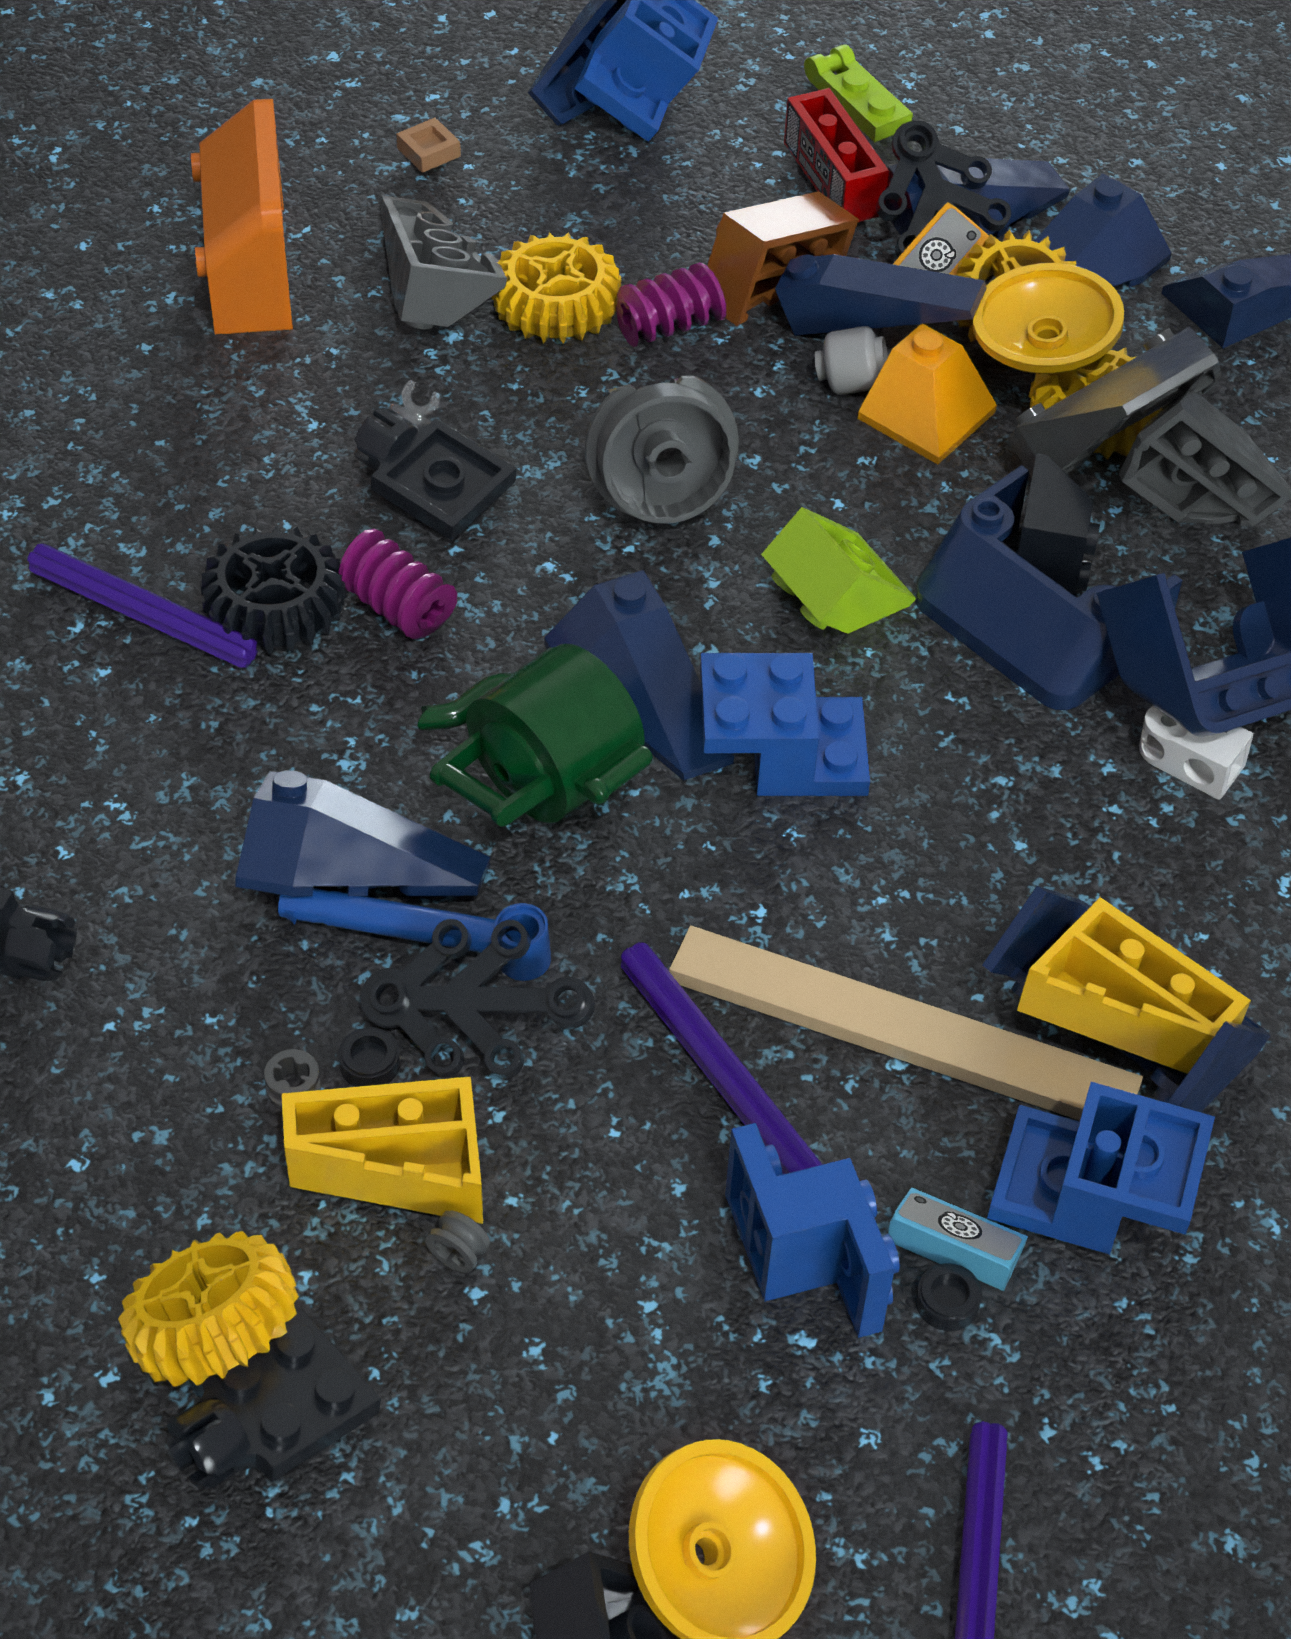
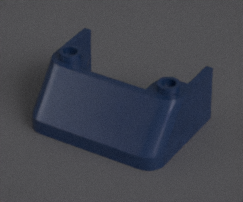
(1012, 610)
(1220, 692)
(1043, 922)

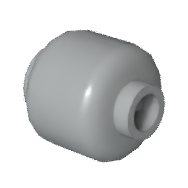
(851, 359)

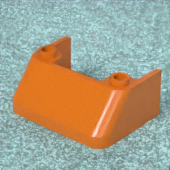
(243, 223)

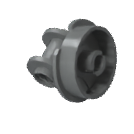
(639, 425)

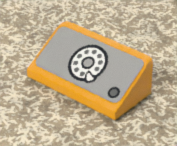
(943, 242)

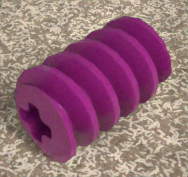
(669, 299)
(396, 585)

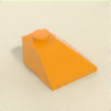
(928, 395)

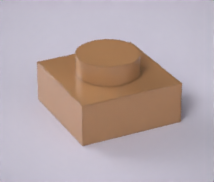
(428, 145)

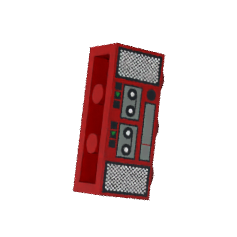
(834, 153)

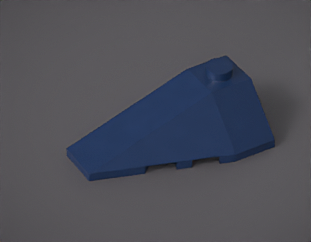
(1109, 233)
(852, 292)
(1235, 297)

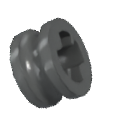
(290, 1062)
(457, 1241)

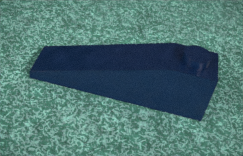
(556, 82)
(1023, 184)
(637, 640)
(322, 835)

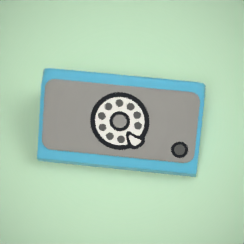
(956, 1237)

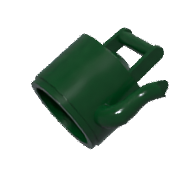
(543, 736)

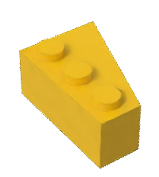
(1129, 990)

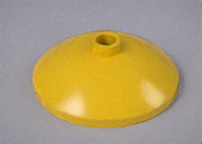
(1048, 318)
(751, 1535)

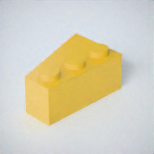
(388, 1145)

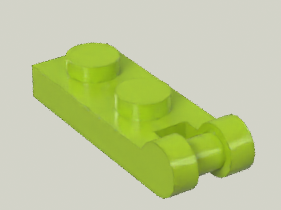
(861, 95)

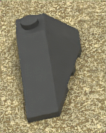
(432, 269)

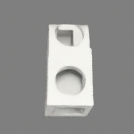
(1202, 762)

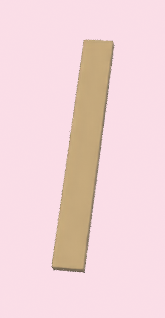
(893, 1024)

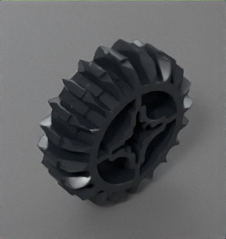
(272, 576)

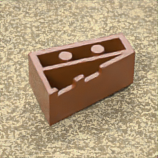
(761, 239)

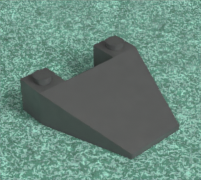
(1112, 403)

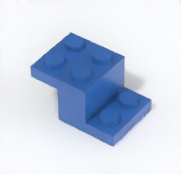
(646, 60)
(772, 710)
(1117, 1162)
(810, 1229)

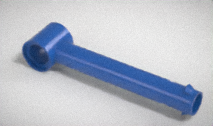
(419, 922)

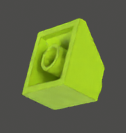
(834, 574)

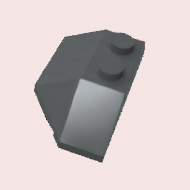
(1202, 467)

